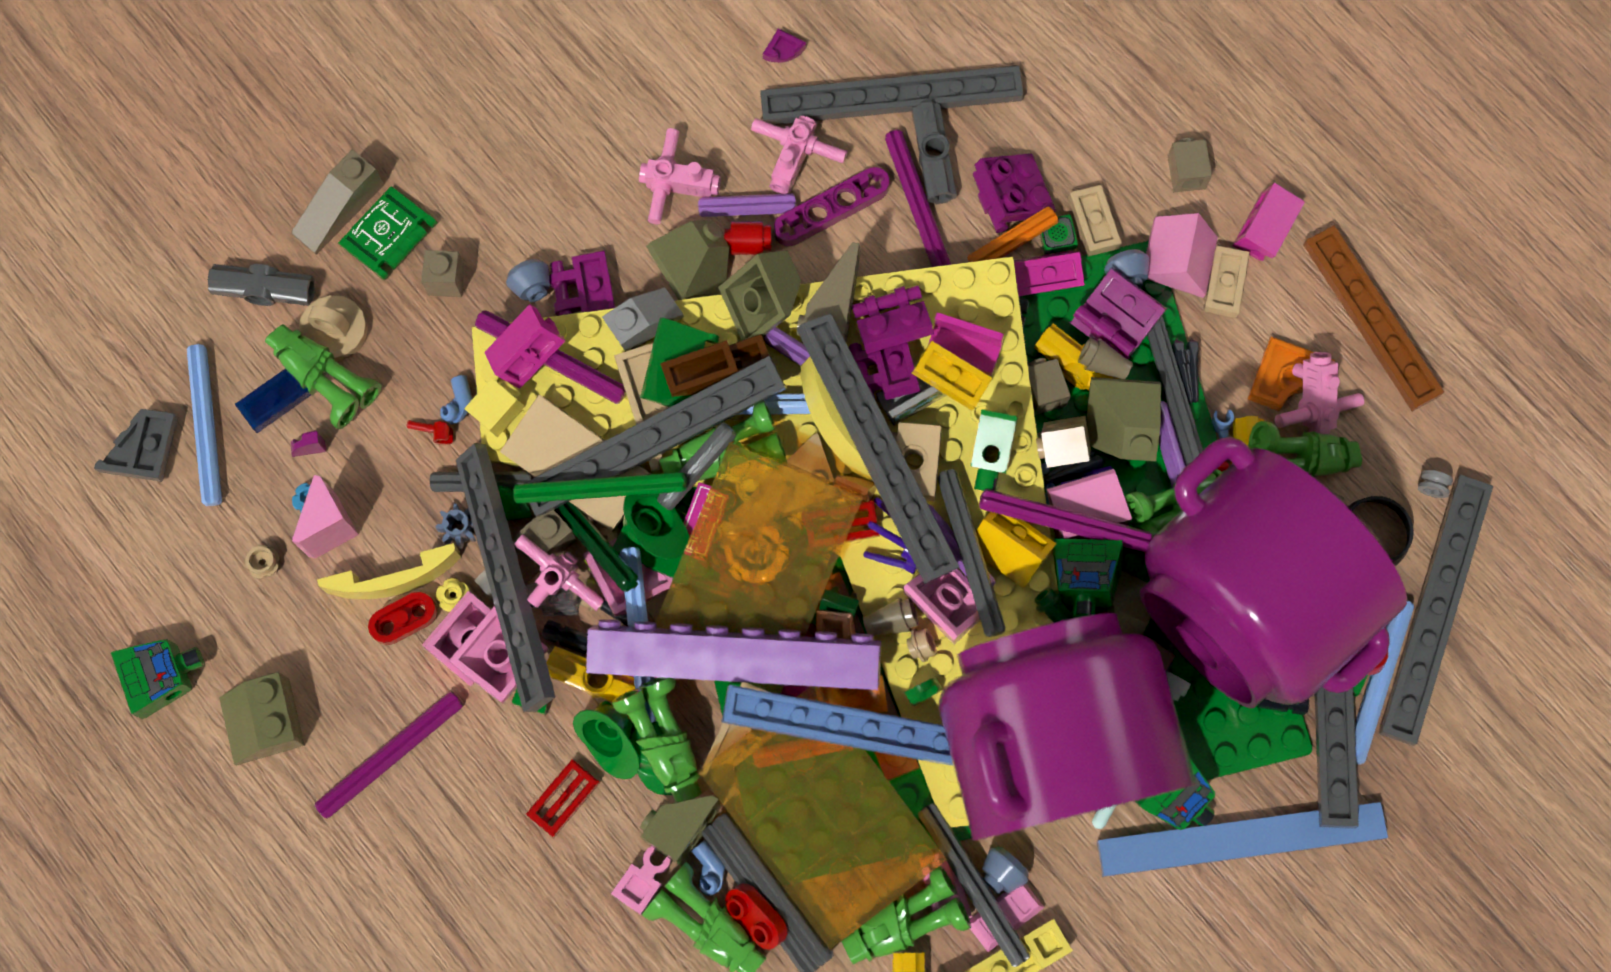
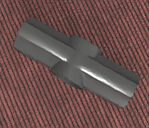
(935, 169)
(261, 284)

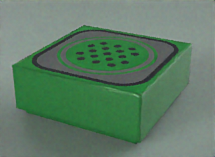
(1060, 236)

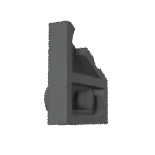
(142, 448)

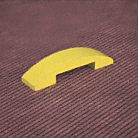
(829, 421)
(434, 564)
(1044, 945)

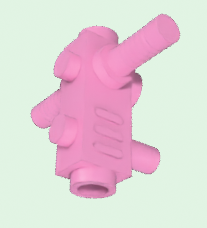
(797, 143)
(667, 176)
(1319, 404)
(556, 574)

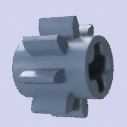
(456, 535)

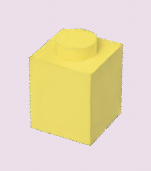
(495, 406)

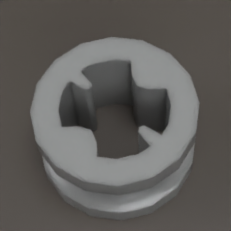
(1435, 484)

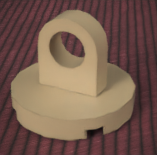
(335, 324)

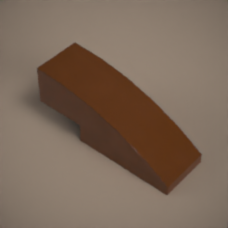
(712, 364)

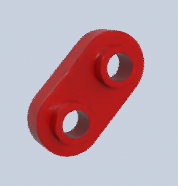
(402, 616)
(756, 916)

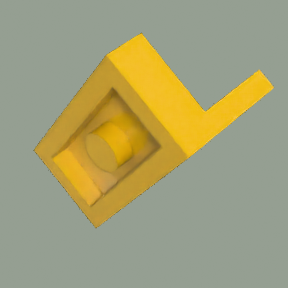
(951, 375)
(1013, 546)

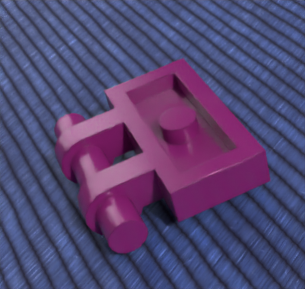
(592, 283)
(894, 326)
(893, 367)

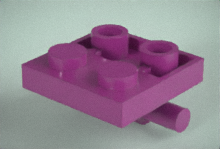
(1010, 188)
(1118, 314)

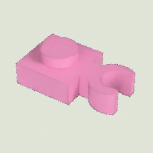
(638, 885)

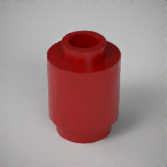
(748, 238)

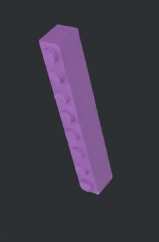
(734, 656)

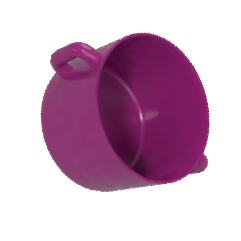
(1269, 580)
(1061, 725)

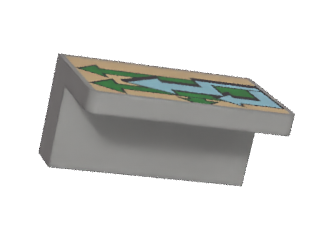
(907, 405)

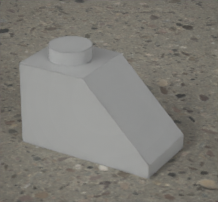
(639, 316)

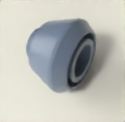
(1131, 264)
(529, 280)
(1003, 871)

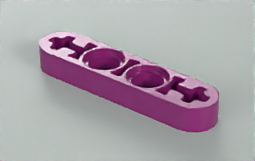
(828, 202)

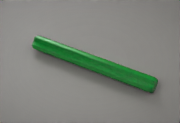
(600, 487)

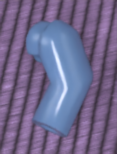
(454, 411)
(712, 869)

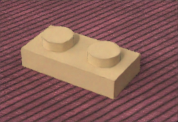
(1094, 220)
(1226, 281)

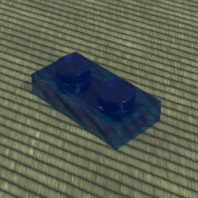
(272, 400)

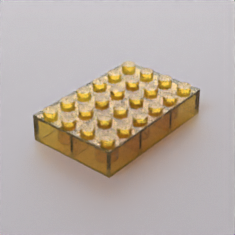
(760, 548)
(823, 825)

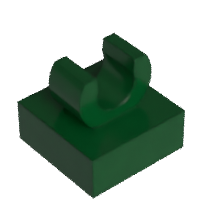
(836, 602)

